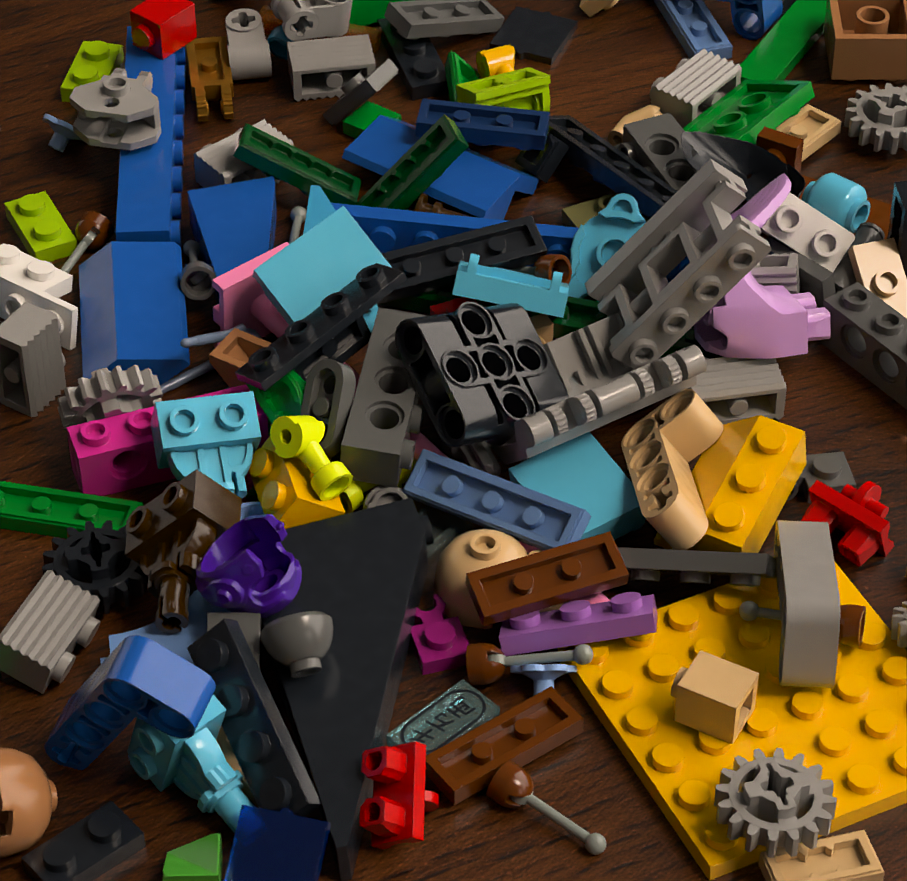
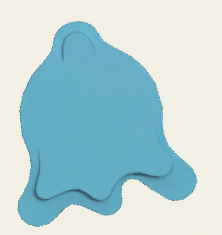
(601, 239)

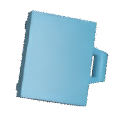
(317, 266)
(509, 286)
(587, 478)

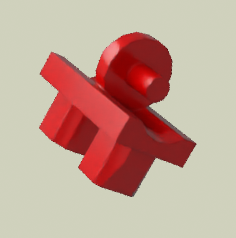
(854, 513)
(399, 794)

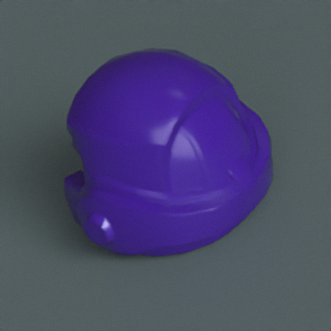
(250, 568)

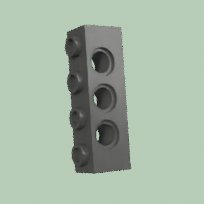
(658, 148)
(869, 338)
(382, 410)

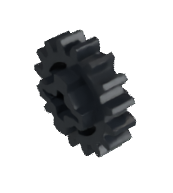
(97, 564)

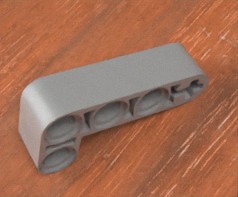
(807, 604)

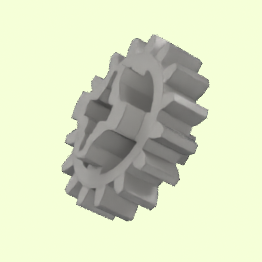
(879, 117)
(109, 395)
(775, 802)

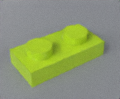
(90, 64)
(40, 227)

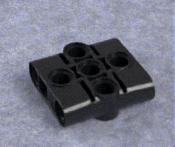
(478, 371)

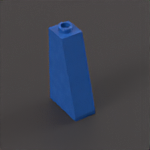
(233, 222)

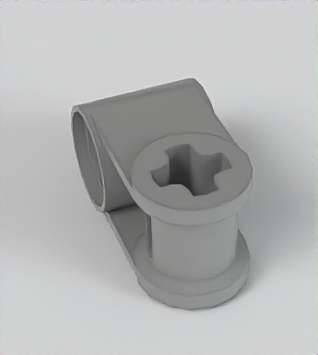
(313, 17)
(247, 45)

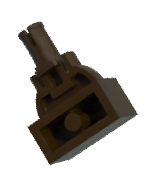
(172, 537)

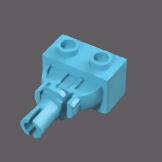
(208, 435)
(191, 764)

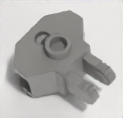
(117, 108)

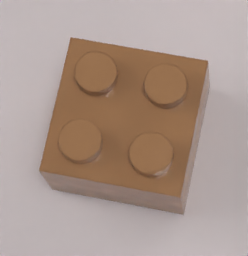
(866, 39)

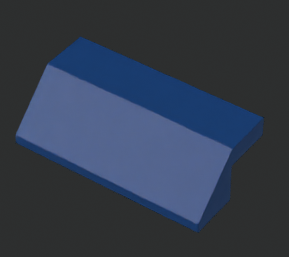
(470, 183)
(133, 309)

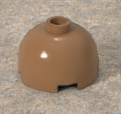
(25, 801)

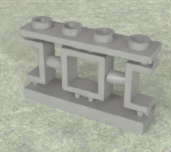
(692, 225)

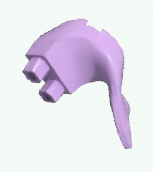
(758, 318)

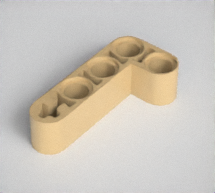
(658, 461)

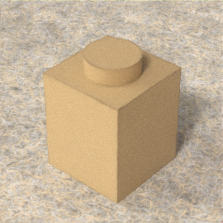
(714, 696)

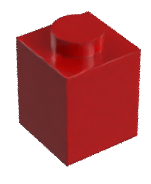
(163, 26)

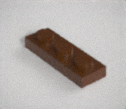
(546, 578)
(515, 735)

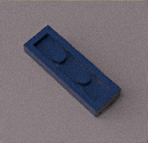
(488, 124)

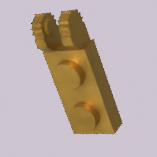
(210, 75)

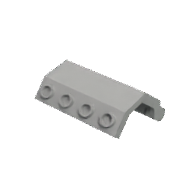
(598, 388)

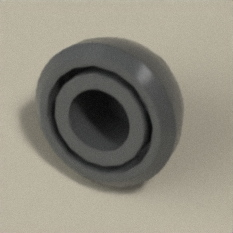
(299, 641)

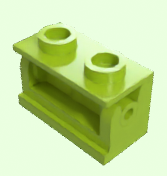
(514, 89)

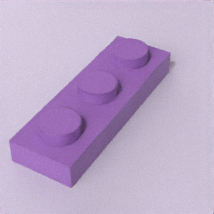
(579, 624)

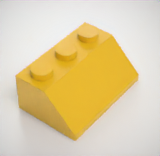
(746, 482)

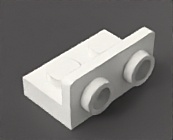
(809, 232)

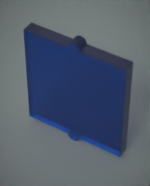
(276, 846)

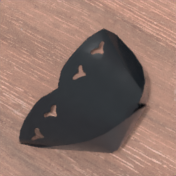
(741, 159)

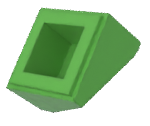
(195, 861)

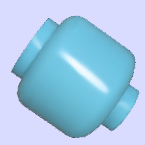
(838, 200)

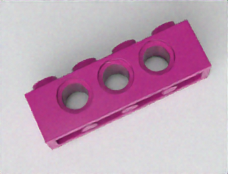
(120, 450)

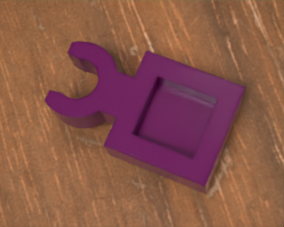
(438, 641)

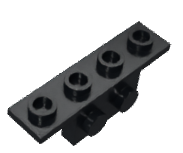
(329, 332)

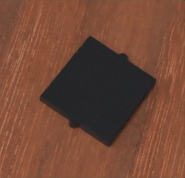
(535, 34)

